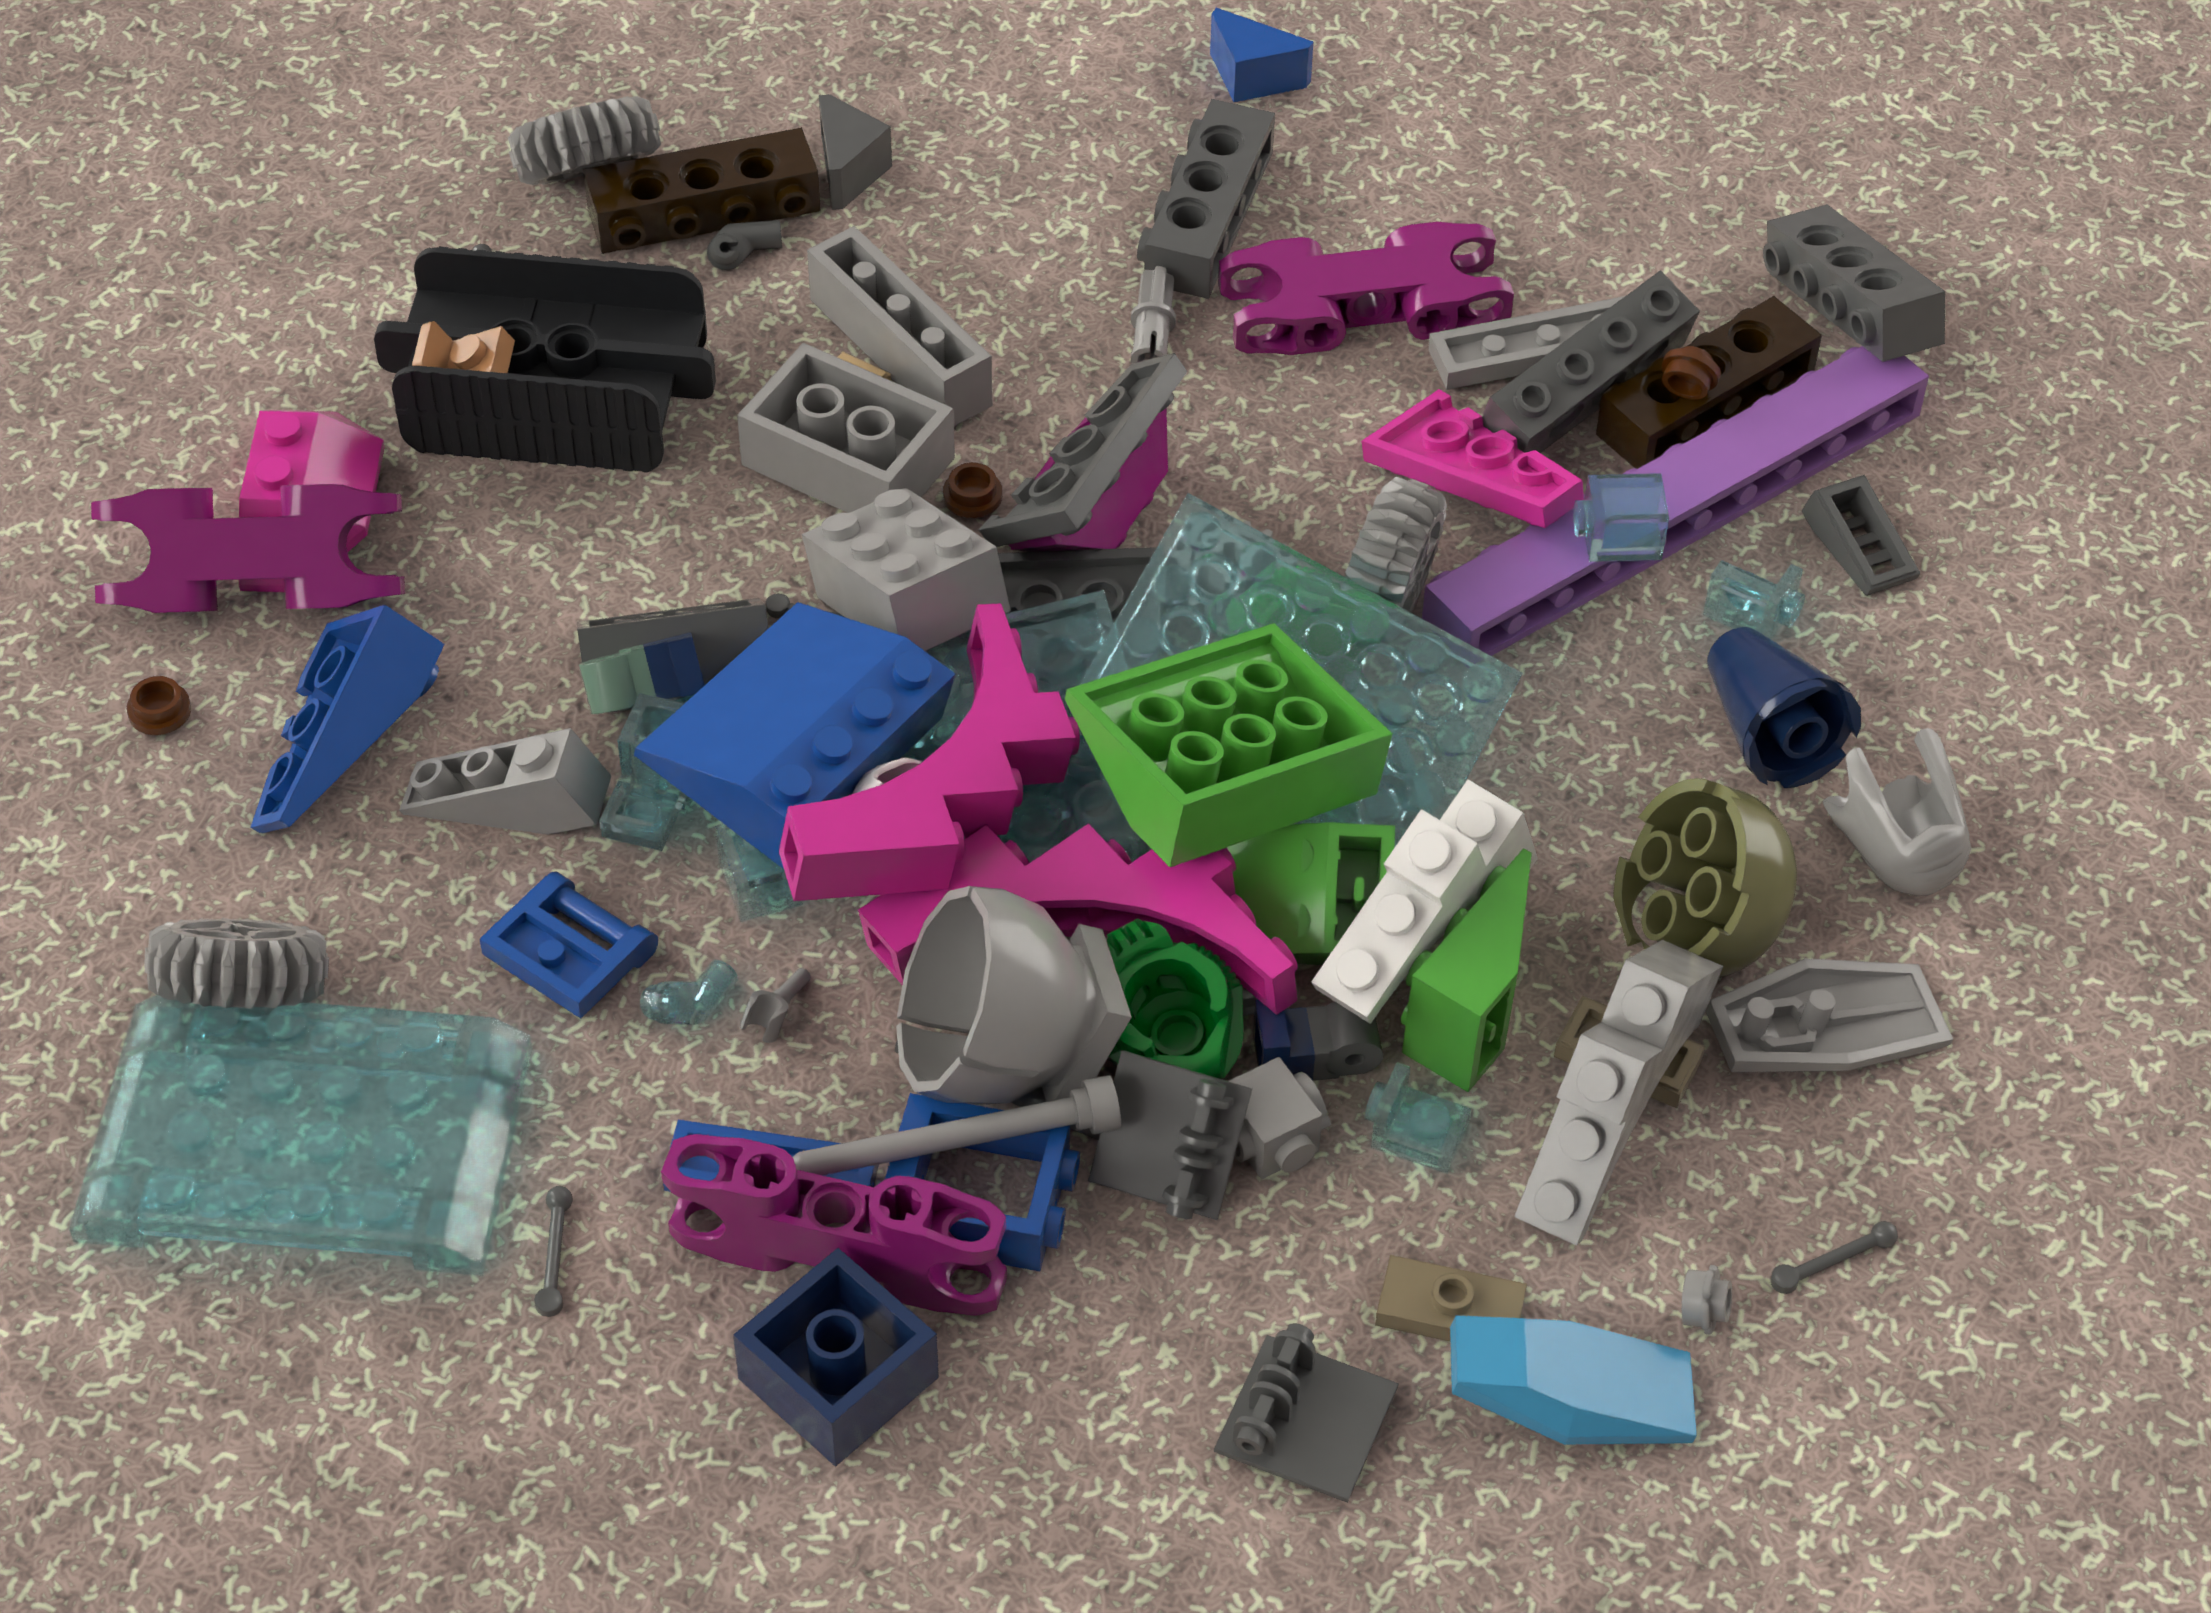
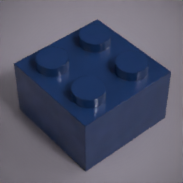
(836, 1356)

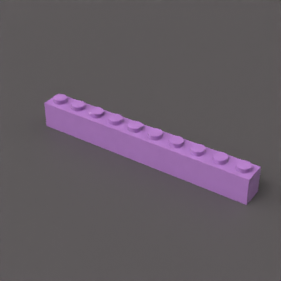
(1706, 485)

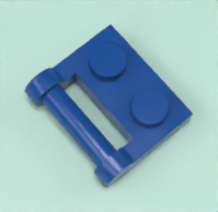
(559, 958)

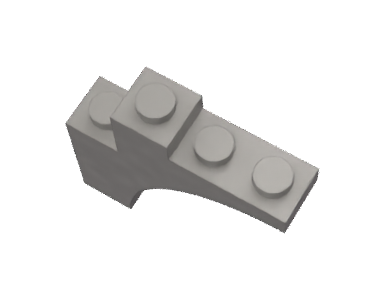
(1610, 1082)

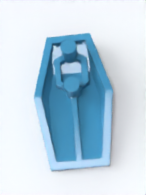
(1574, 1380)

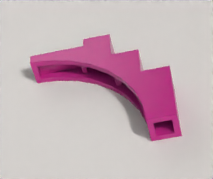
(916, 824)
(1102, 888)

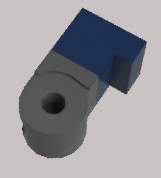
(1317, 1040)

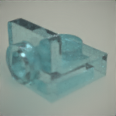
(1747, 600)
(1415, 1122)

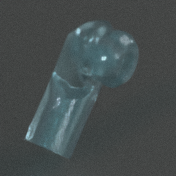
(688, 1001)

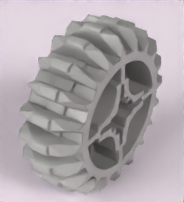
(583, 138)
(1399, 542)
(236, 963)

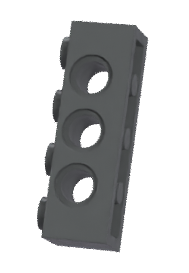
(1208, 195)
(1855, 282)
(1573, 377)

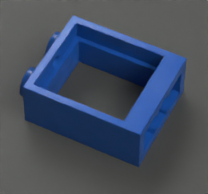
(1024, 1238)

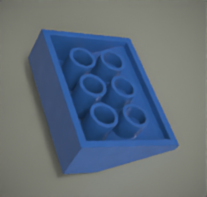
(798, 721)

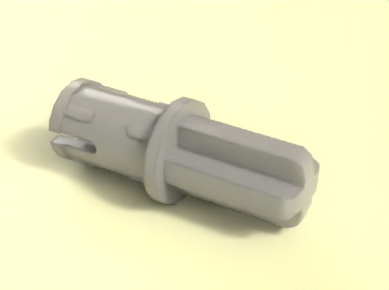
(1153, 315)

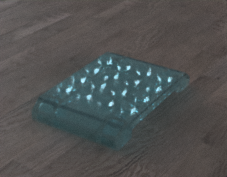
(308, 1131)

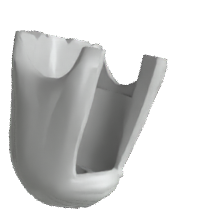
(1910, 830)

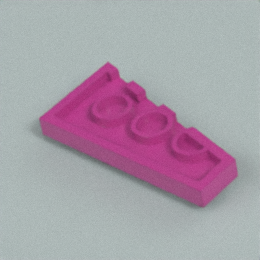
(1466, 459)

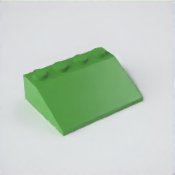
(1228, 742)

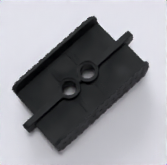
(587, 367)

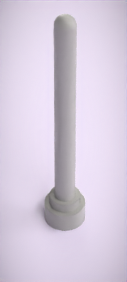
(1088, 1107)

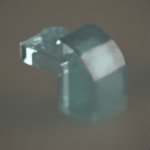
(643, 801)

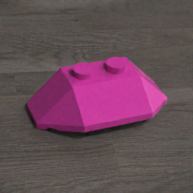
(306, 450)

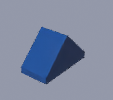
(1257, 57)

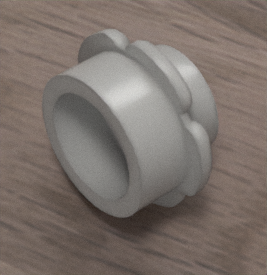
(1706, 1299)

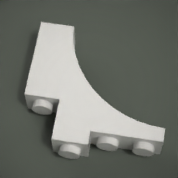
(1426, 882)

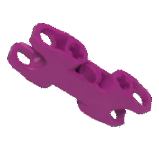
(1321, 295)
(196, 549)
(782, 1214)

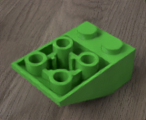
(1311, 881)
(1468, 983)

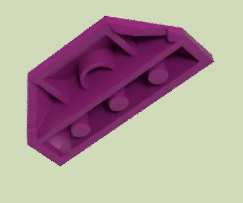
(1119, 504)

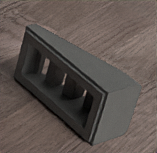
(1825, 518)

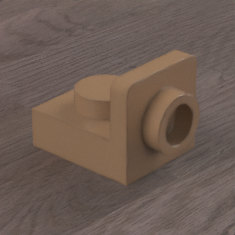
(478, 352)

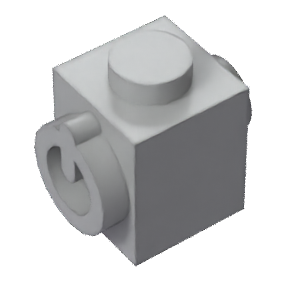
(1281, 1119)

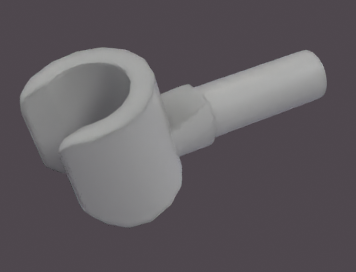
(771, 1007)

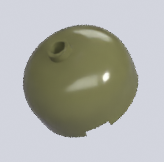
(1727, 859)

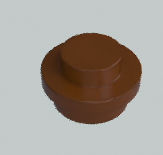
(1690, 372)
(972, 490)
(158, 706)

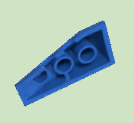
(356, 687)

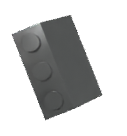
(717, 631)

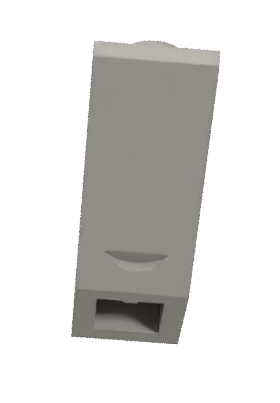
(521, 785)

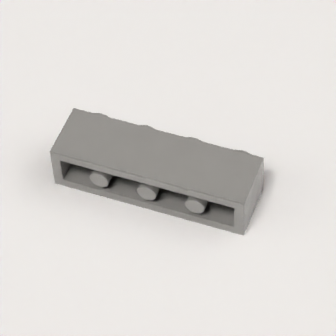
(898, 324)

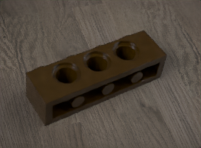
(701, 190)
(1757, 357)

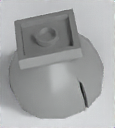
(1021, 990)

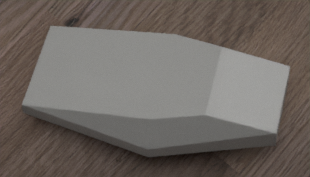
(1828, 1017)

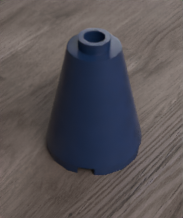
(1781, 708)

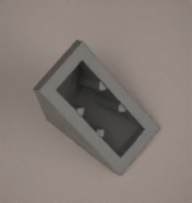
(854, 149)

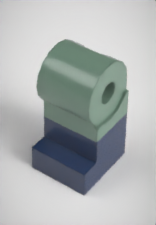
(655, 668)

